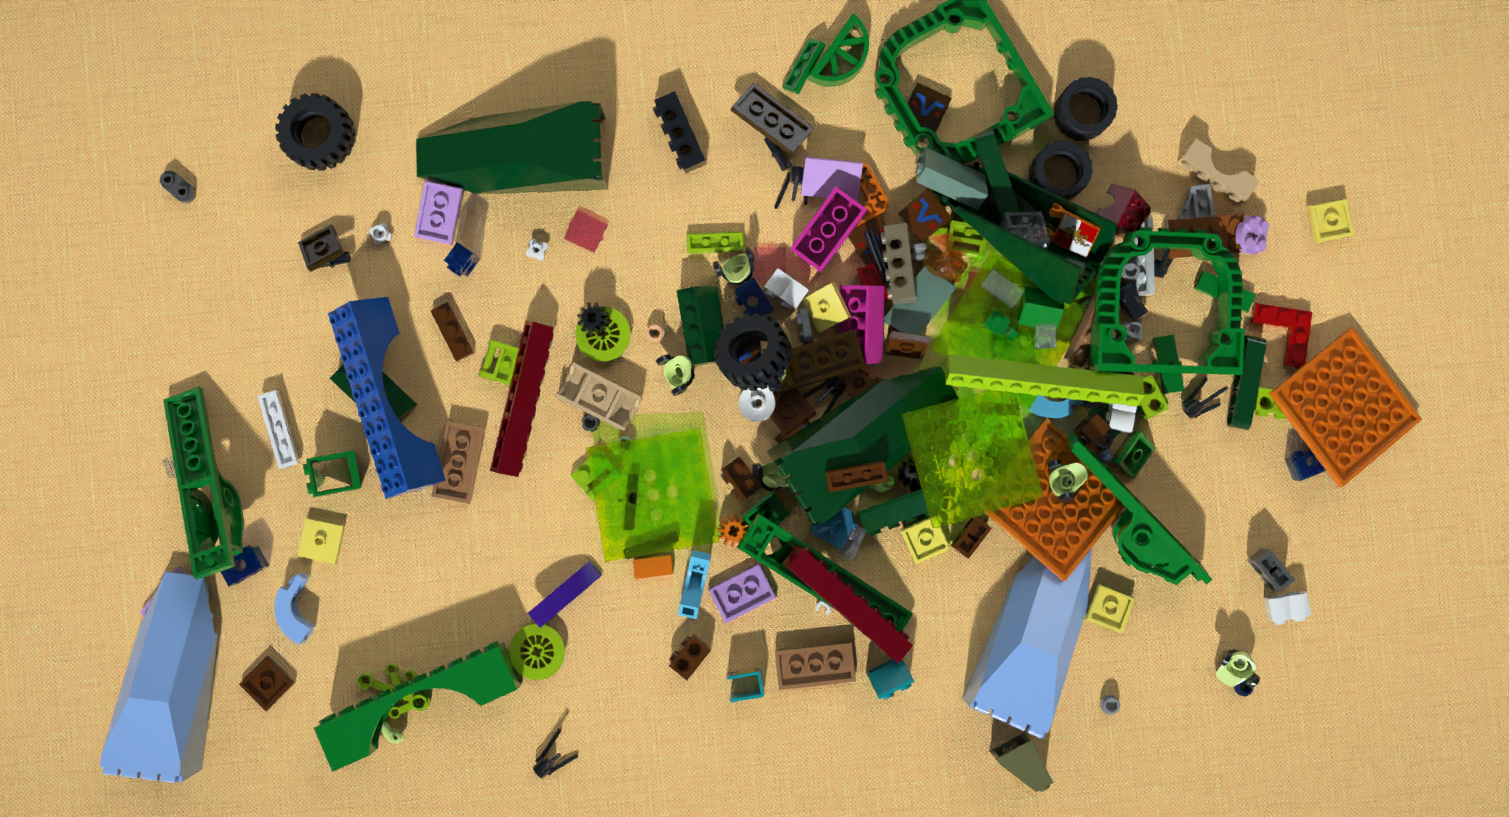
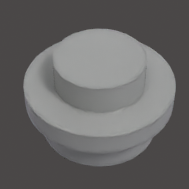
(1130, 271)
(1110, 704)

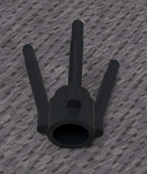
(796, 177)
(1161, 266)
(834, 386)
(1193, 408)
(545, 766)

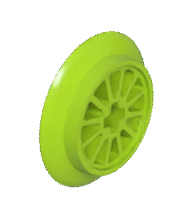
(619, 347)
(516, 653)

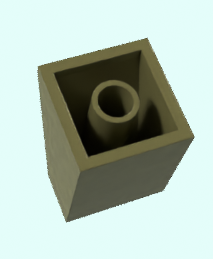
(1023, 762)

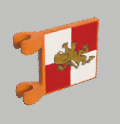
(1073, 231)

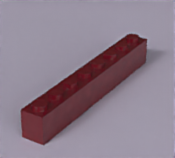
(522, 398)
(847, 603)

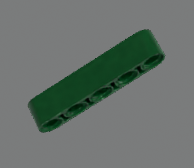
(996, 172)
(1246, 385)

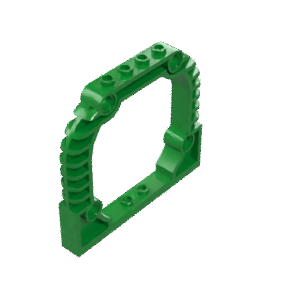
(1028, 111)
(1221, 356)

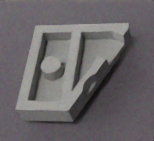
(1198, 202)

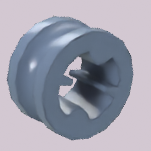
(1105, 455)

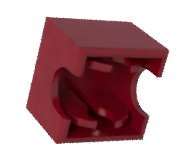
(1127, 211)

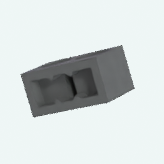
(1270, 570)

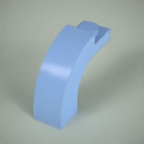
(287, 613)

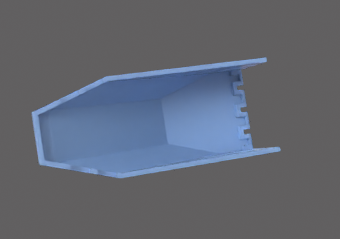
(1031, 647)
(166, 687)

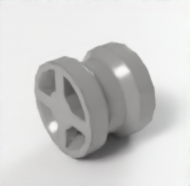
(918, 252)

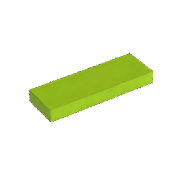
(715, 242)

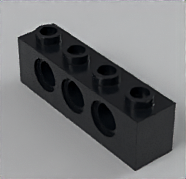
(668, 104)

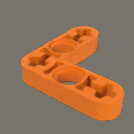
(870, 204)

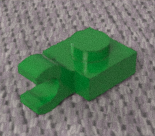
(998, 324)

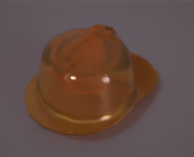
(946, 266)

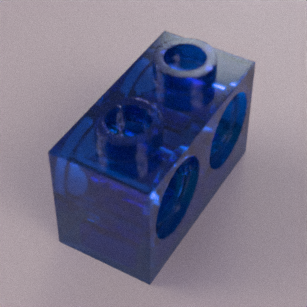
(461, 260)

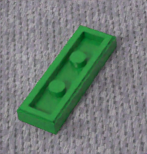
(803, 66)
(1209, 285)
(1166, 351)

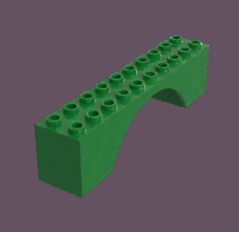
(357, 730)

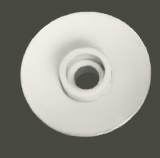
(749, 407)

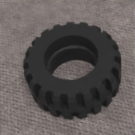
(295, 118)
(738, 337)

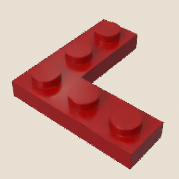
(1298, 327)

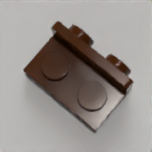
(741, 479)

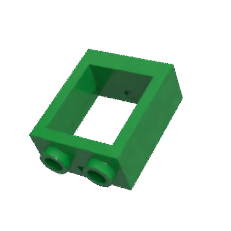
(353, 472)

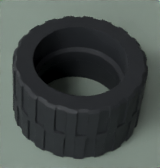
(1101, 93)
(1075, 154)

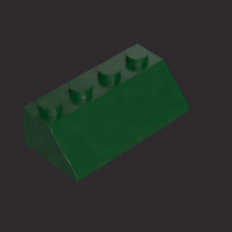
(700, 322)
(397, 398)
(893, 512)

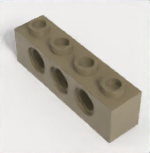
(893, 234)

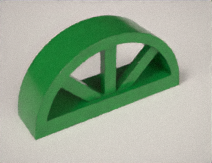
(835, 47)

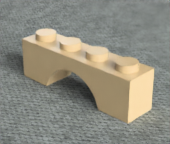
(1198, 159)

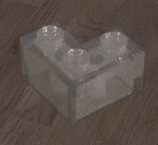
(1028, 226)

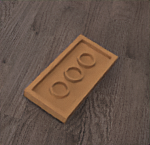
(1080, 346)
(459, 461)
(815, 665)

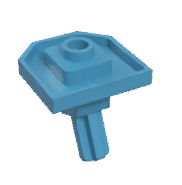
(836, 529)

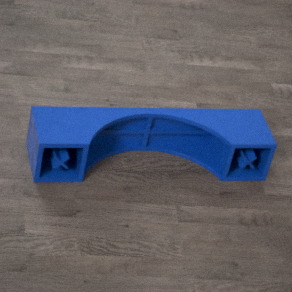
(401, 458)

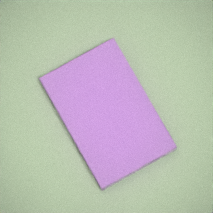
(825, 174)
(438, 212)
(742, 593)

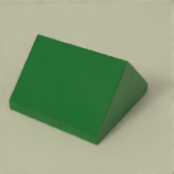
(1039, 308)
(1132, 454)
(769, 508)

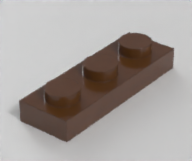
(452, 331)
(856, 476)

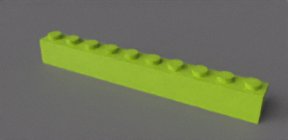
(1044, 380)

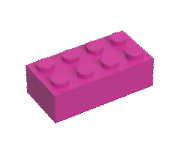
(828, 229)

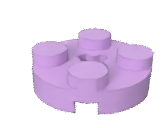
(1256, 242)

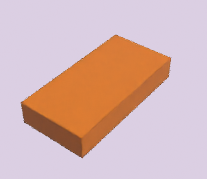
(653, 566)

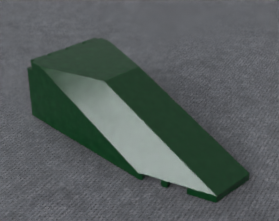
(518, 151)
(1054, 270)
(854, 434)

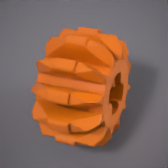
(740, 532)

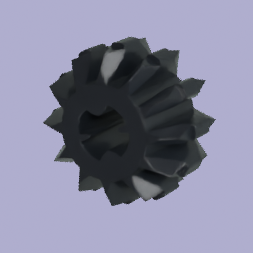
(598, 313)
(909, 474)

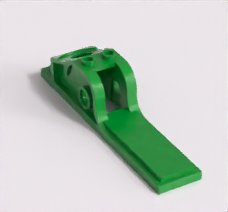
(194, 469)
(1138, 532)
(758, 538)

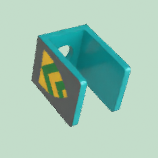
(748, 695)

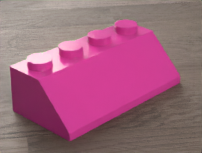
(867, 315)

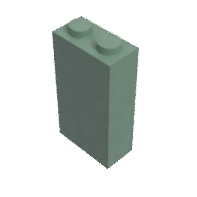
(951, 178)
(930, 297)

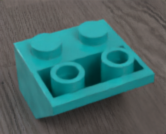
(890, 678)

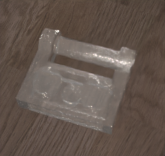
(854, 541)

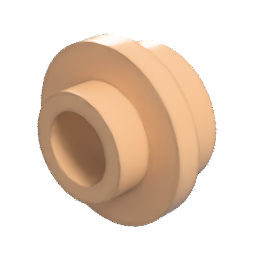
(650, 328)

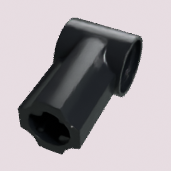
(1131, 301)

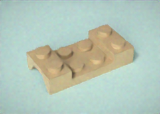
(599, 397)

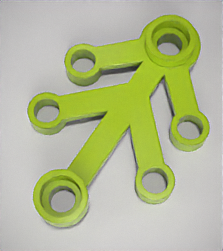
(412, 698)

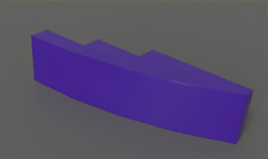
(564, 594)

